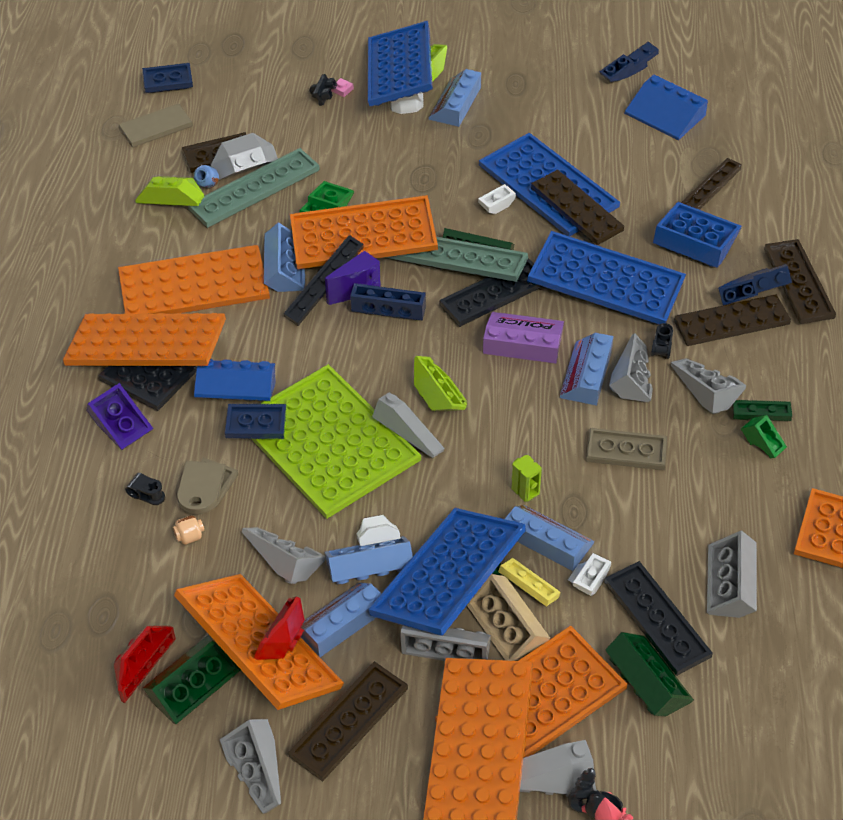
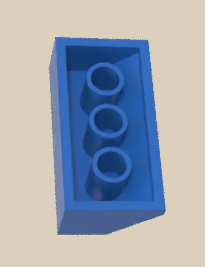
(235, 380)

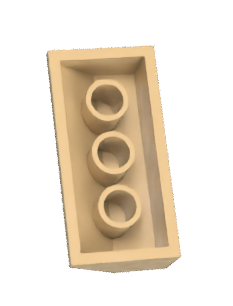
(507, 619)

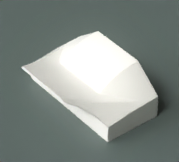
(408, 104)
(497, 199)
(377, 530)
(590, 574)

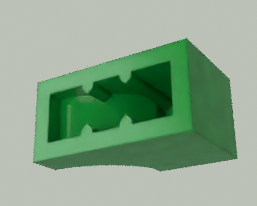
(763, 434)

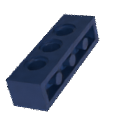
(388, 301)

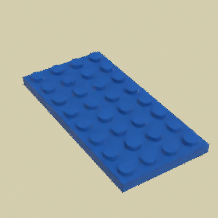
(399, 64)
(530, 160)
(607, 278)
(447, 571)

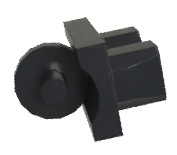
(323, 88)

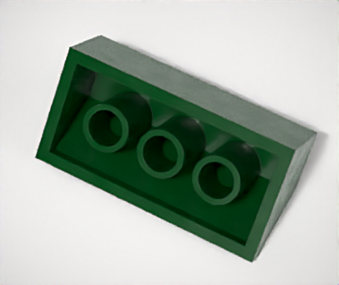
(648, 674)
(191, 679)

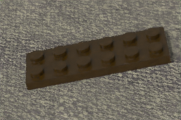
(577, 207)
(806, 290)
(732, 320)
(348, 721)

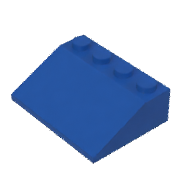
(667, 107)
(696, 234)

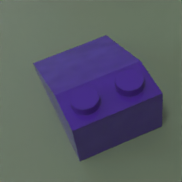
(360, 270)
(118, 417)

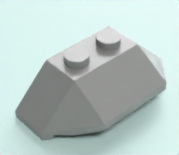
(242, 155)

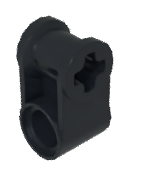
(663, 340)
(146, 489)

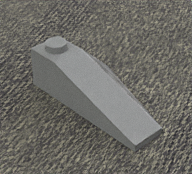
(631, 374)
(709, 387)
(401, 420)
(283, 555)
(253, 755)
(556, 768)

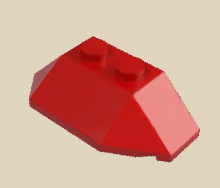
(283, 632)
(141, 657)

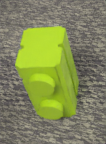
(526, 478)

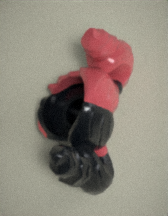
(599, 804)

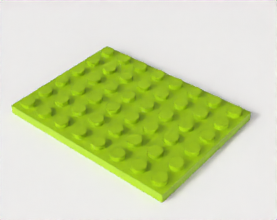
(334, 443)

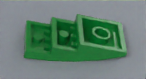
(327, 197)

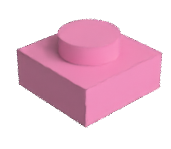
(343, 87)

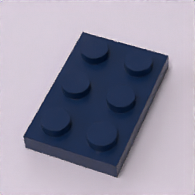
(167, 77)
(255, 421)

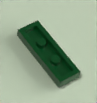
(752, 408)

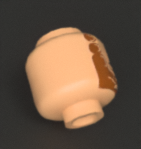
(188, 529)

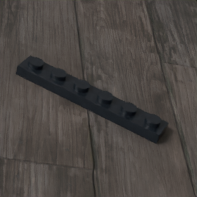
(316, 287)

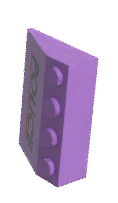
(523, 337)

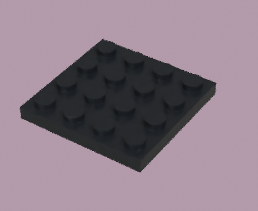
(148, 383)

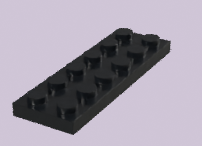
(487, 296)
(658, 618)

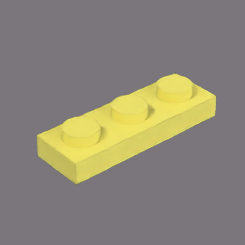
(529, 582)

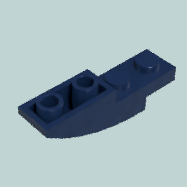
(629, 65)
(753, 283)

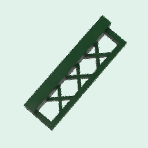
(463, 236)

